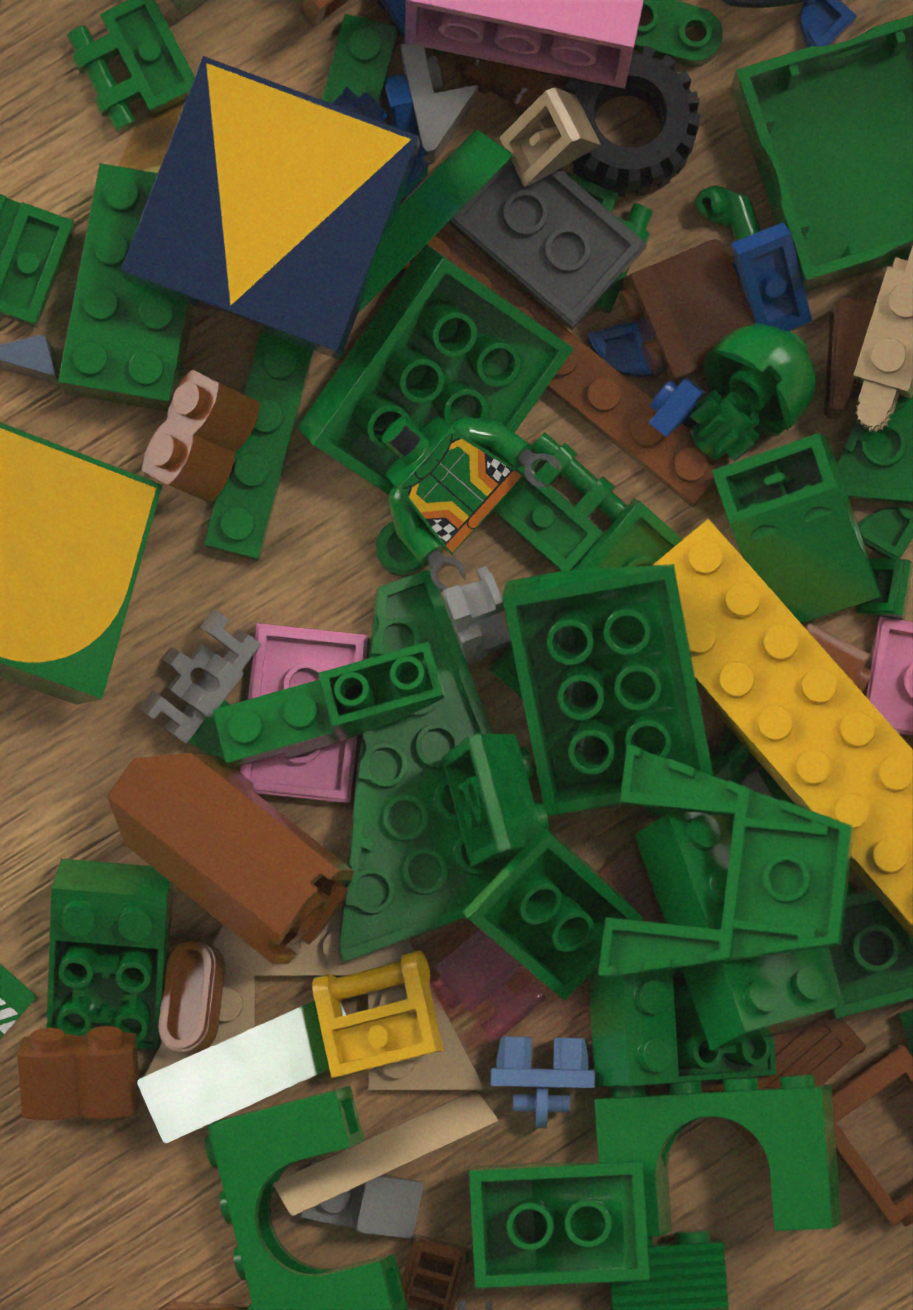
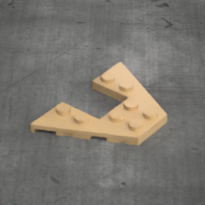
(238, 1007)

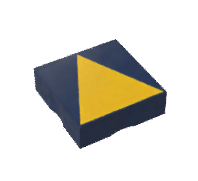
(271, 207)

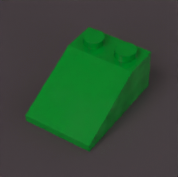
(493, 796)
(550, 912)
(558, 1223)

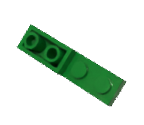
(330, 709)

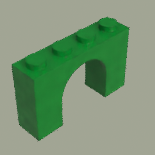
(787, 1120)
(252, 1156)

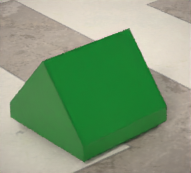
(894, 582)

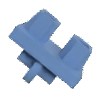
(568, 1070)

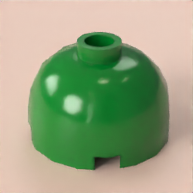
(768, 370)

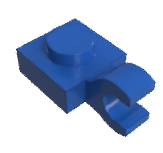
(674, 405)

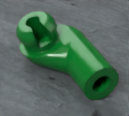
(728, 210)

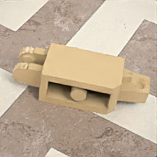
(887, 350)

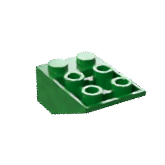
(798, 527)
(108, 948)
(653, 1035)

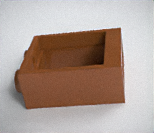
(849, 1096)

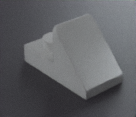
(435, 113)
(377, 1207)

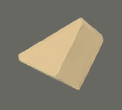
(549, 136)

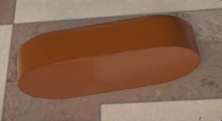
(191, 997)

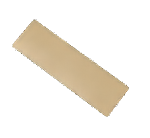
(384, 1152)

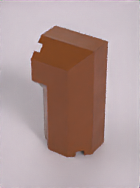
(229, 850)

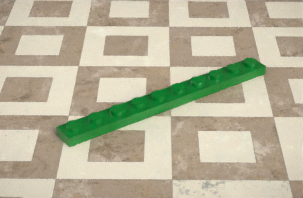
(278, 365)

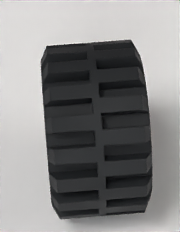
(658, 160)

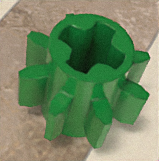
(724, 425)

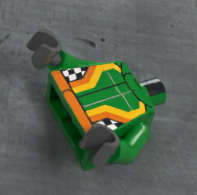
(451, 482)

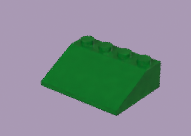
(432, 352)
(602, 670)

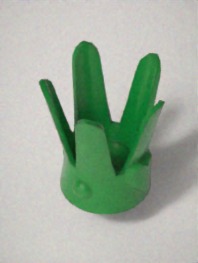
(732, 759)

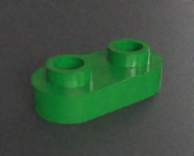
(668, 29)

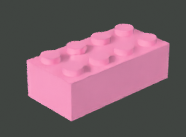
(551, 36)

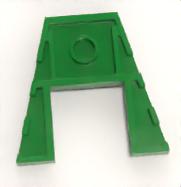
(781, 880)

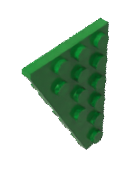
(404, 822)

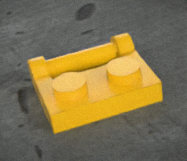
(381, 1033)

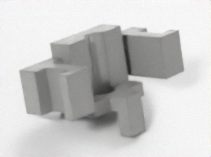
(477, 616)
(218, 678)

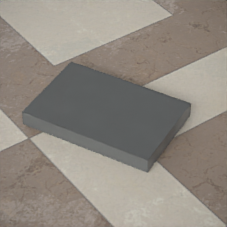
(550, 239)

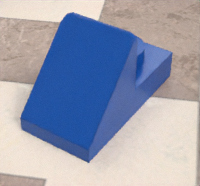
(772, 278)

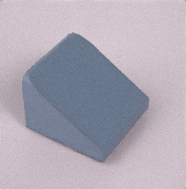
(30, 358)

